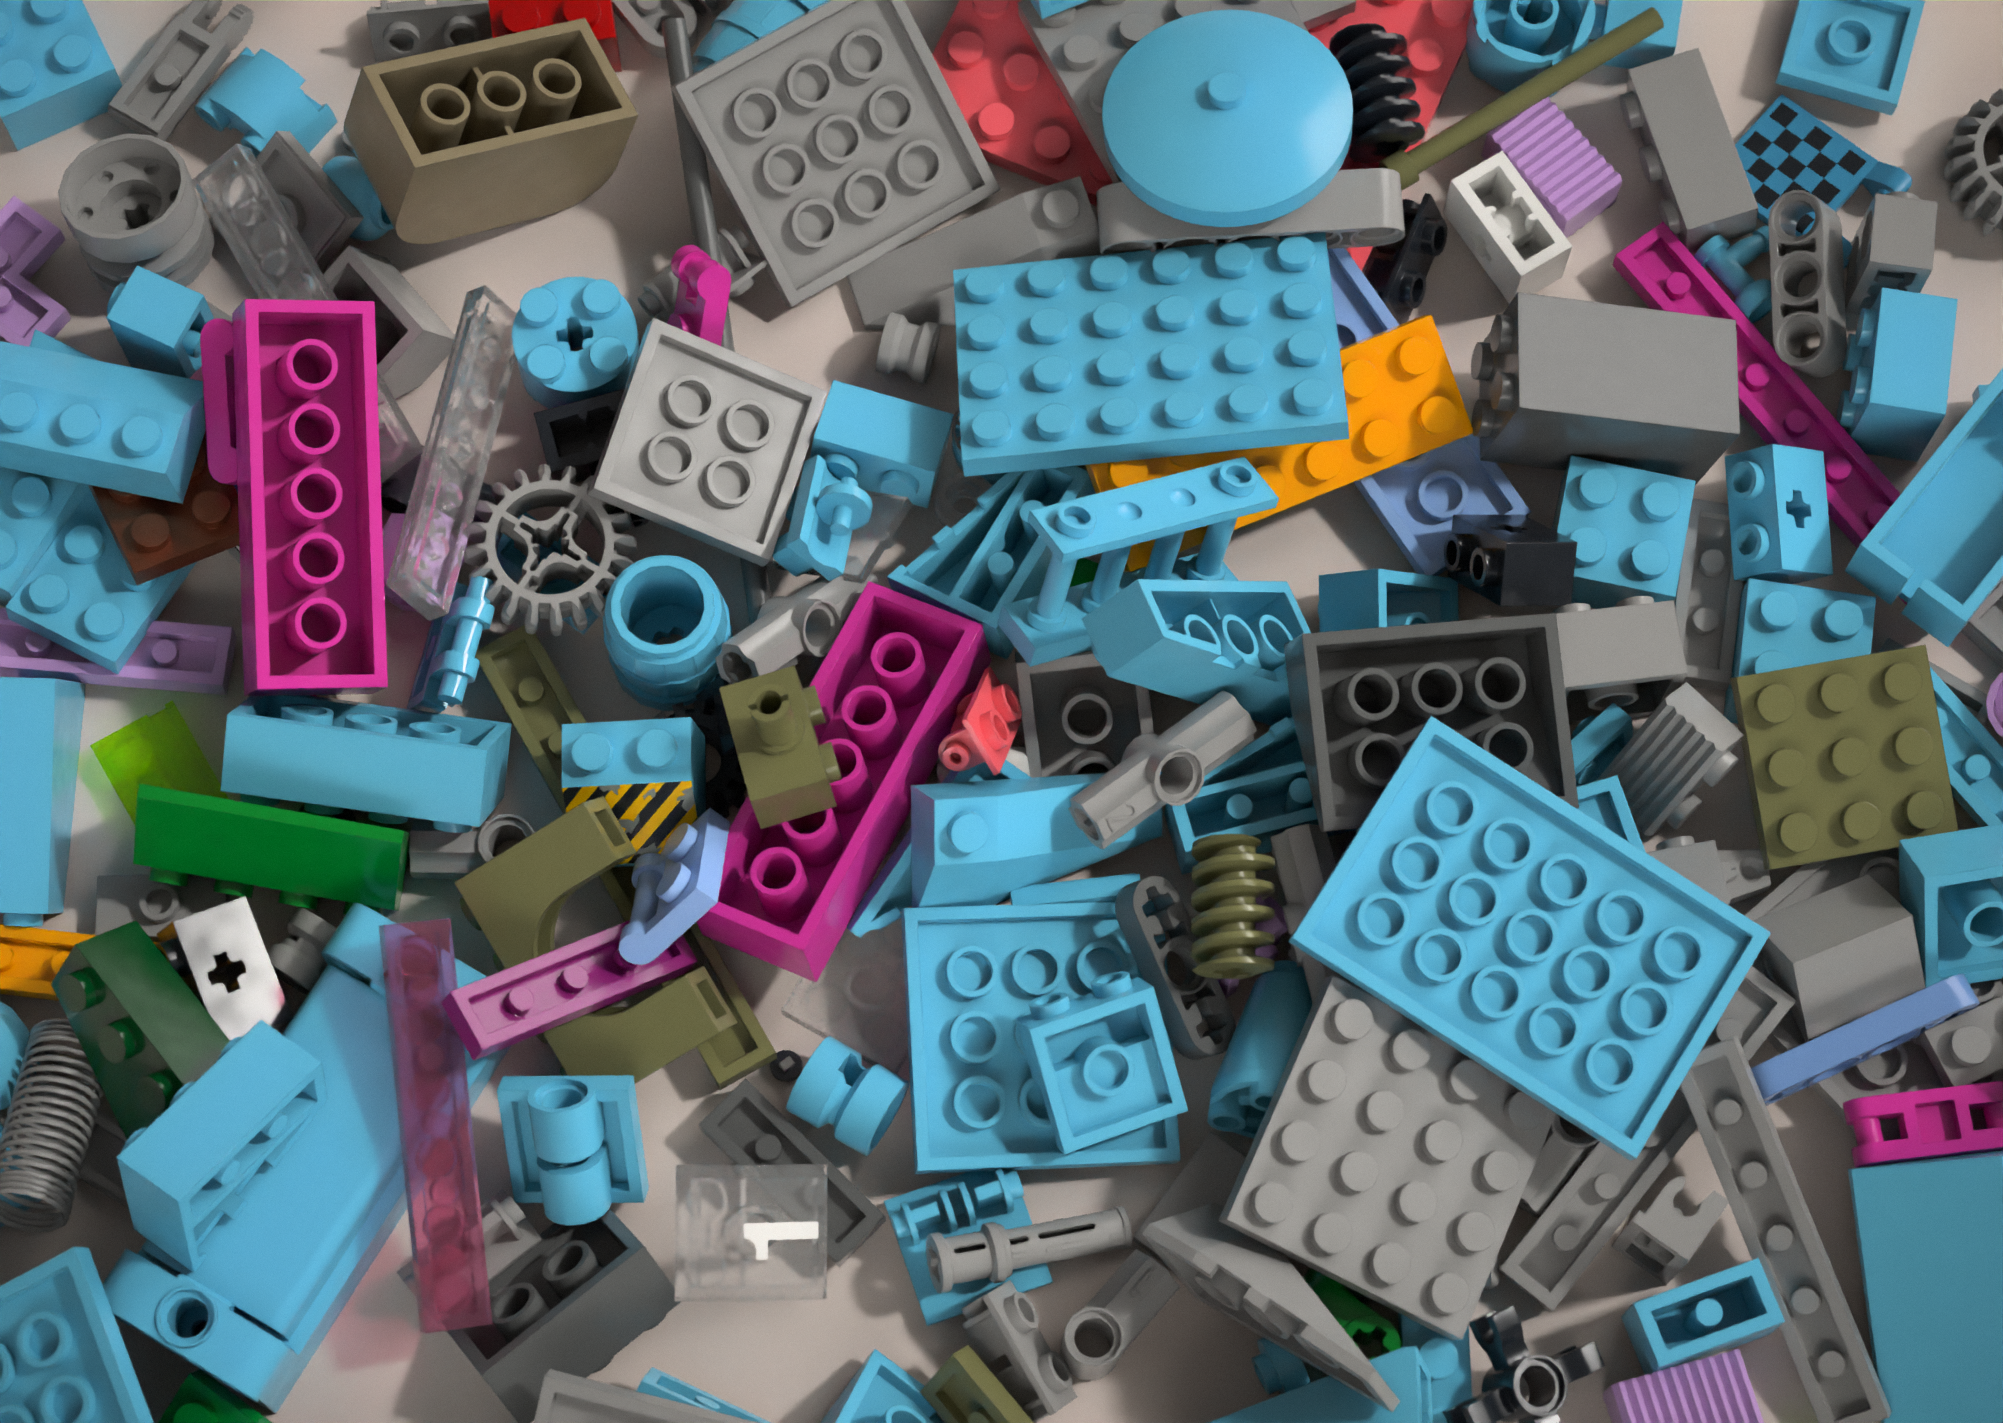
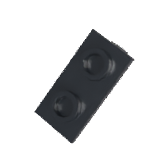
(1403, 279)

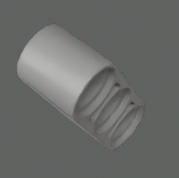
(1791, 261)

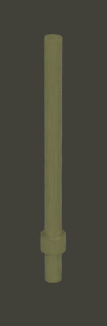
(1522, 97)

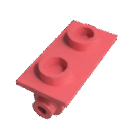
(983, 727)

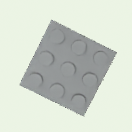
(707, 442)

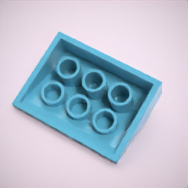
(1934, 1284)

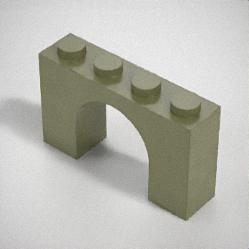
(517, 908)

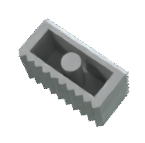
(1672, 757)

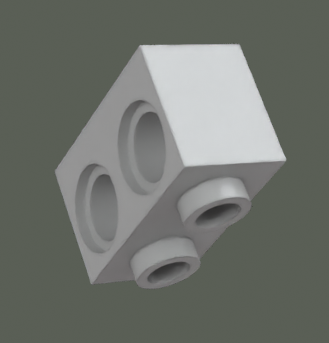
(1891, 248)

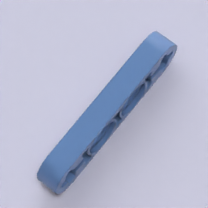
(1863, 1038)

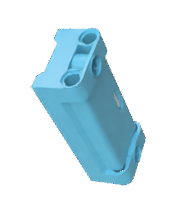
(313, 1219)

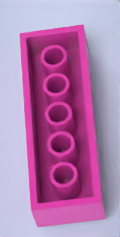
(309, 497)
(886, 707)

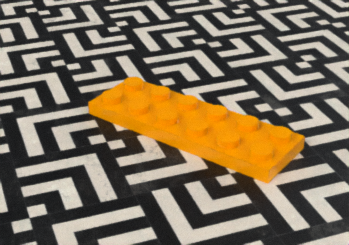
(1397, 408)

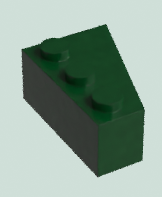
(136, 1023)

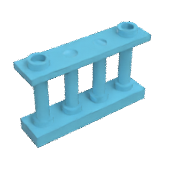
(1112, 522)

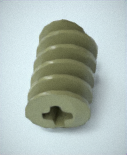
(1229, 907)

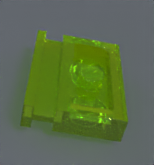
(158, 754)

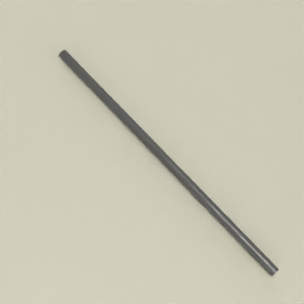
(705, 237)

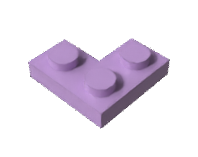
(25, 246)

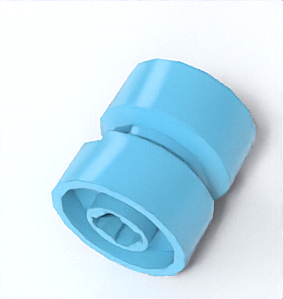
(847, 1095)

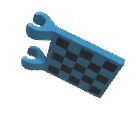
(1799, 152)

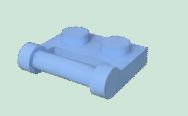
(675, 887)

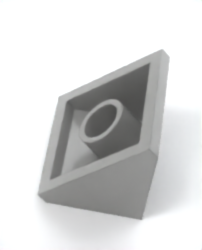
(1843, 954)

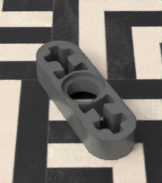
(1150, 957)

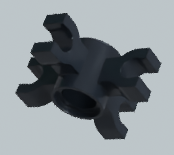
(1547, 1377)

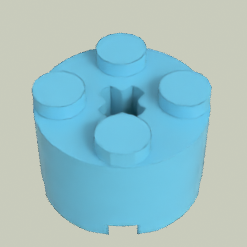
(1524, 37)
(569, 316)

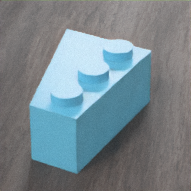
(992, 551)

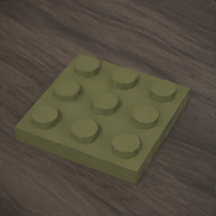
(1844, 756)

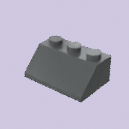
(566, 1310)

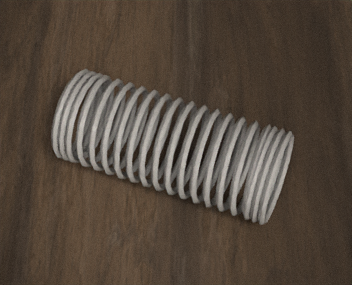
(26, 1180)

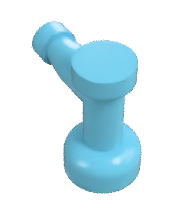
(1728, 262)

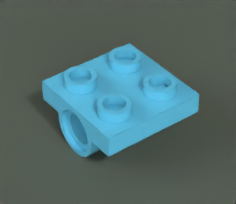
(573, 1143)

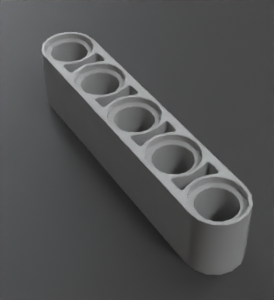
(1352, 210)

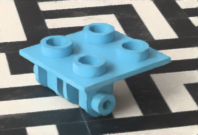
(954, 1209)

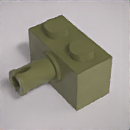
(779, 747)

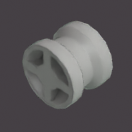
(907, 347)

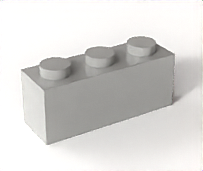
(1689, 150)

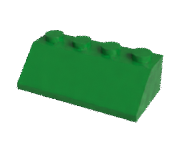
(268, 848)

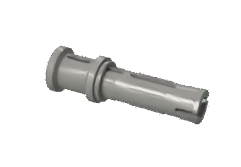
(998, 1251)

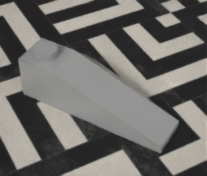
(1026, 228)

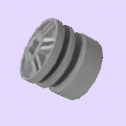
(136, 207)

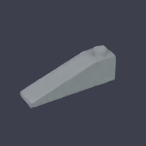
(1263, 1294)

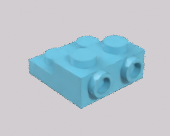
(1101, 1060)

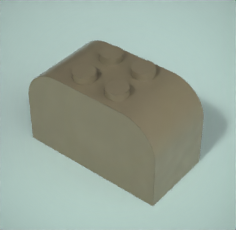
(489, 130)

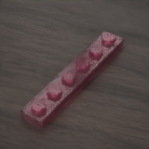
(435, 1127)

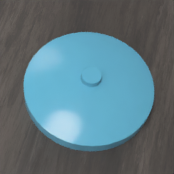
(1227, 118)

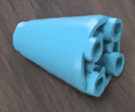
(1259, 1049)

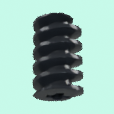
(1379, 91)

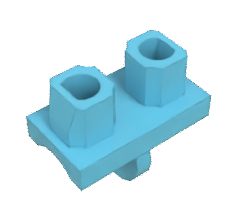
(822, 521)

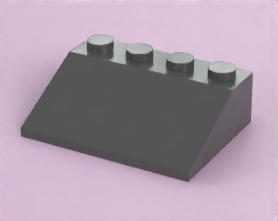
(1371, 690)

